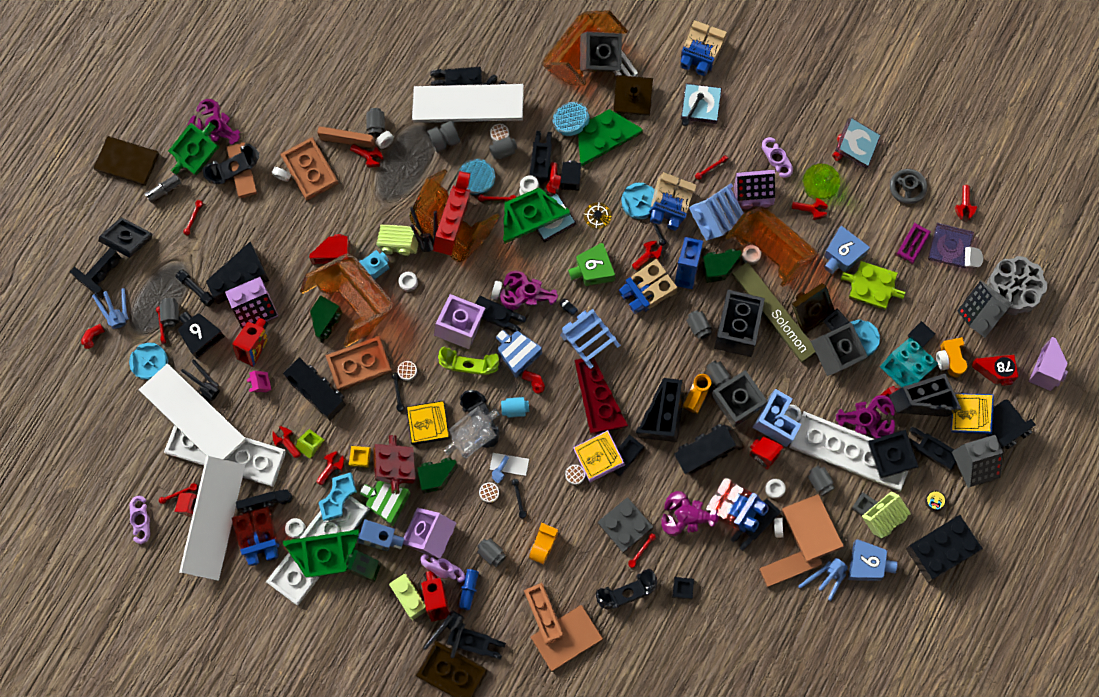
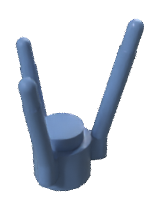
(115, 318)
(835, 570)

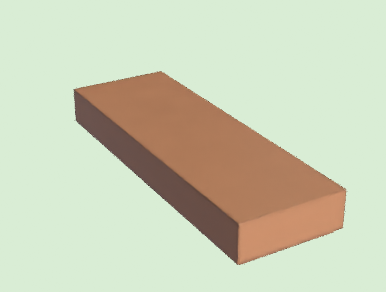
(346, 137)
(244, 181)
(787, 568)
(544, 614)

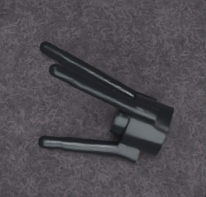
(425, 241)
(209, 390)
(453, 621)

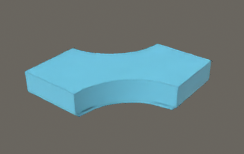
(333, 504)

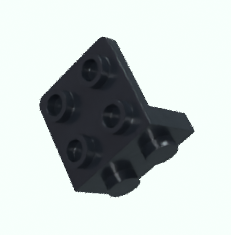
(1009, 425)

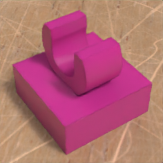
(259, 381)

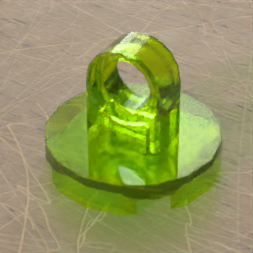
(821, 181)

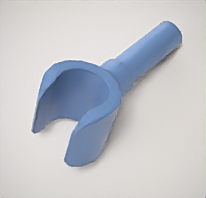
(497, 475)

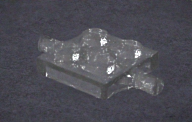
(472, 432)

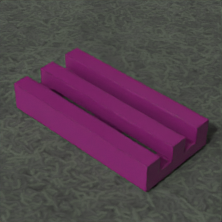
(906, 256)

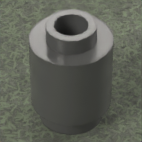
(375, 122)
(503, 148)
(169, 312)
(699, 324)
(717, 373)
(821, 480)
(491, 552)

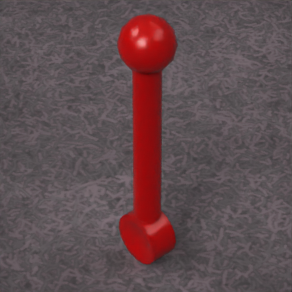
(698, 176)
(481, 198)
(199, 204)
(162, 338)
(162, 500)
(632, 563)

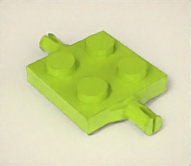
(873, 285)

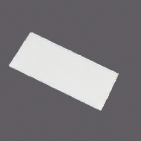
(514, 464)

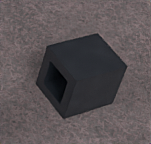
(571, 175)

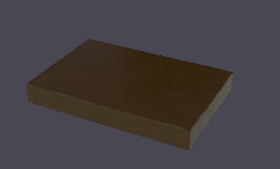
(126, 160)
(453, 676)

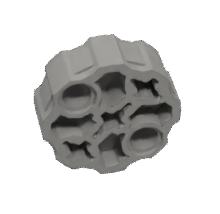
(1036, 284)

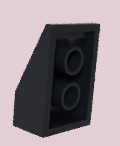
(739, 323)

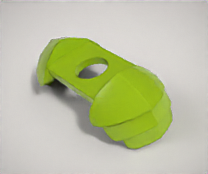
(452, 362)

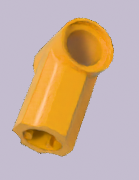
(696, 394)

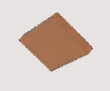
(309, 168)
(358, 363)
(812, 528)
(579, 636)

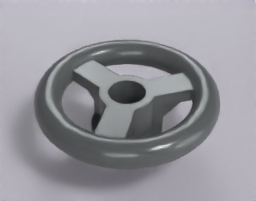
(911, 179)

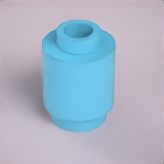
(514, 407)

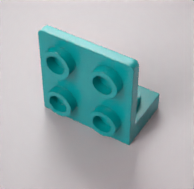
(908, 363)

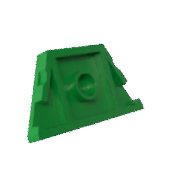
(605, 134)
(530, 213)
(323, 553)

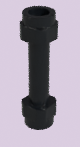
(205, 297)

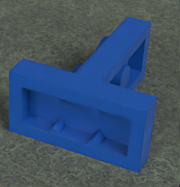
(688, 263)

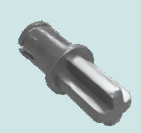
(163, 188)

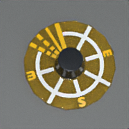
(597, 215)

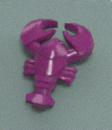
(222, 128)
(528, 291)
(869, 417)
(686, 514)

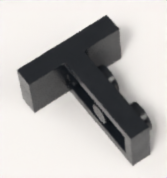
(97, 272)

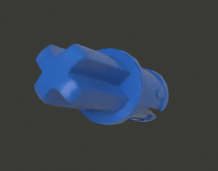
(468, 589)

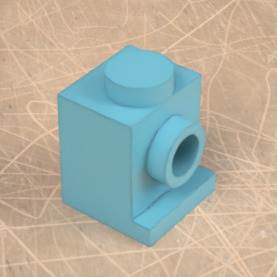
(377, 269)

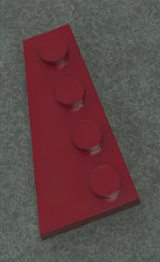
(599, 404)

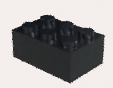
(944, 548)

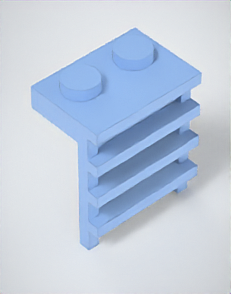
(711, 217)
(584, 324)

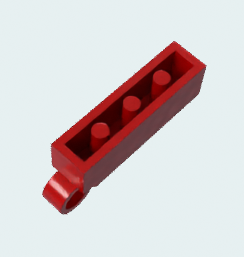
(453, 215)

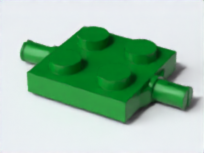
(193, 148)

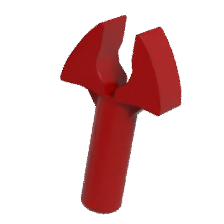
(366, 154)
(555, 179)
(965, 203)
(812, 208)
(647, 255)
(286, 441)
(330, 467)

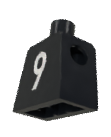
(198, 333)

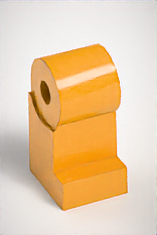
(956, 362)
(543, 543)

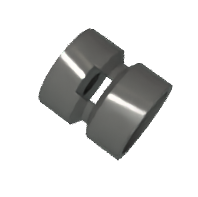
(444, 136)

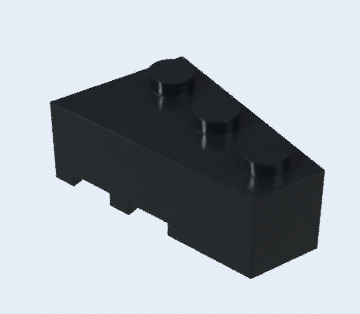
(237, 271)
(315, 389)
(926, 397)
(664, 413)
(707, 448)

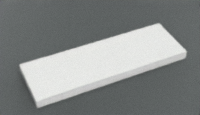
(468, 103)
(192, 414)
(841, 449)
(260, 459)
(212, 518)
(288, 576)

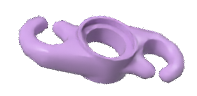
(769, 152)
(134, 512)
(435, 567)

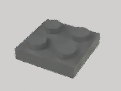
(625, 525)

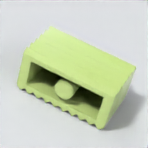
(397, 239)
(886, 515)
(408, 596)

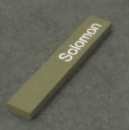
(775, 313)

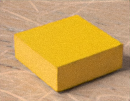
(360, 456)

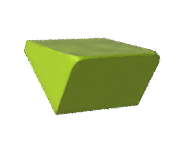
(309, 443)

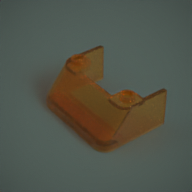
(565, 55)
(434, 198)
(775, 241)
(357, 288)

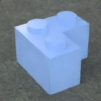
(773, 421)

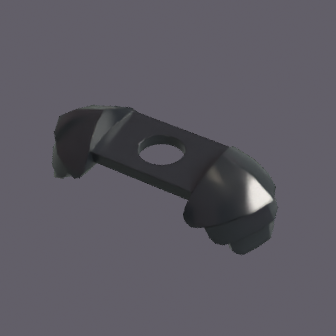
(219, 173)
(469, 401)
(644, 586)

